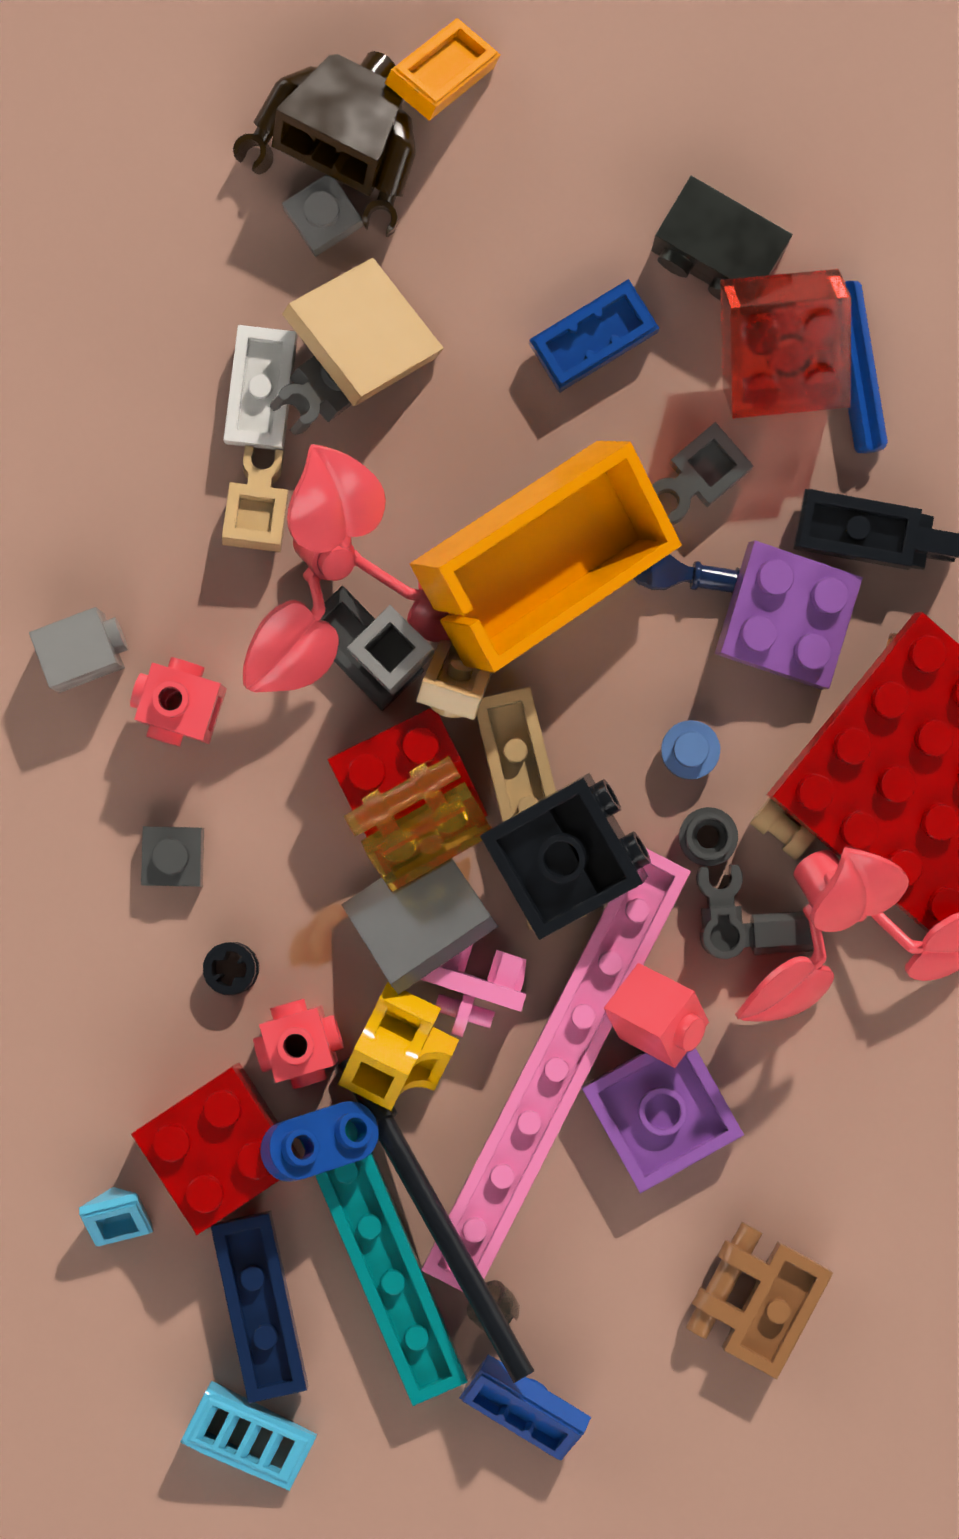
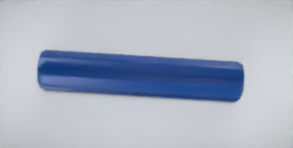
(865, 405)

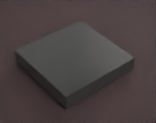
(419, 922)

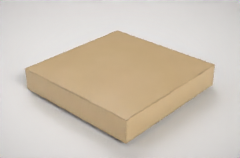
(362, 331)

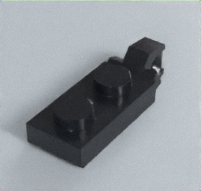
(871, 531)

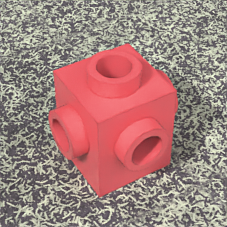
(197, 711)
(322, 1042)

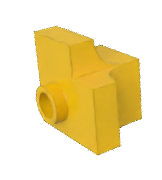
(398, 1049)

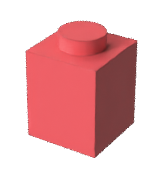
(657, 1015)

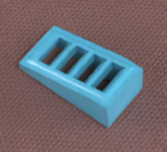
(219, 1448)

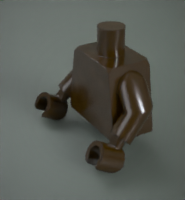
(342, 125)

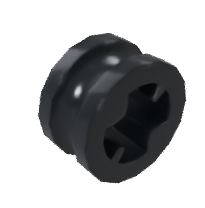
(222, 952)

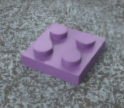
(788, 615)
(661, 1115)

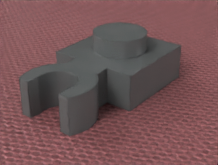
(311, 394)
(704, 469)

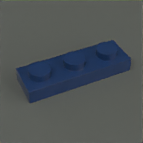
(259, 1307)

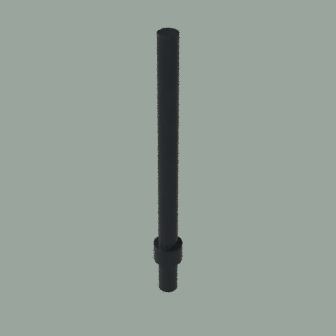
(448, 1240)

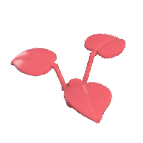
(328, 507)
(838, 898)

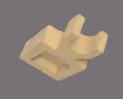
(255, 509)

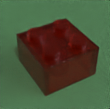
(786, 343)

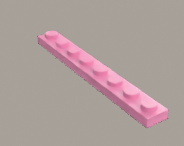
(557, 1068)

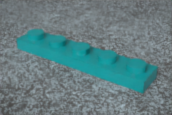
(392, 1277)

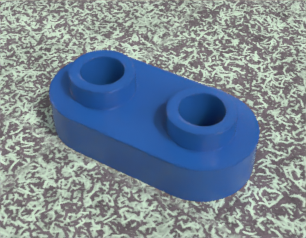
(323, 1141)

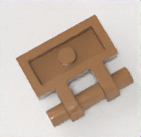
(775, 1309)

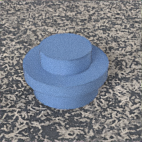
(690, 749)

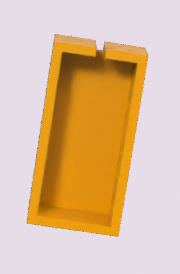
(546, 554)

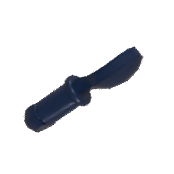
(672, 572)

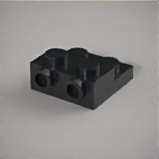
(567, 855)

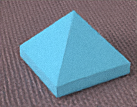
(115, 1217)

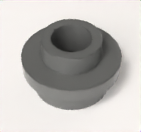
(726, 831)

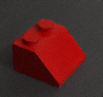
(389, 757)

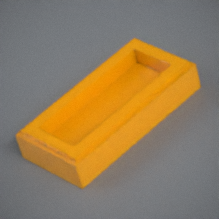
(442, 69)

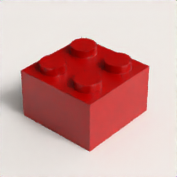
(211, 1148)

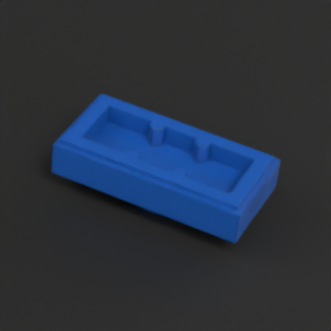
(594, 335)
(525, 1408)

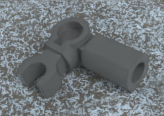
(725, 933)

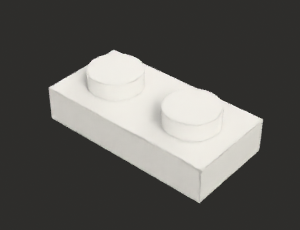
(260, 370)

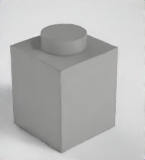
(79, 649)
(391, 650)

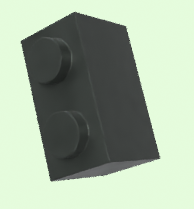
(717, 238)

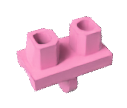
(501, 987)

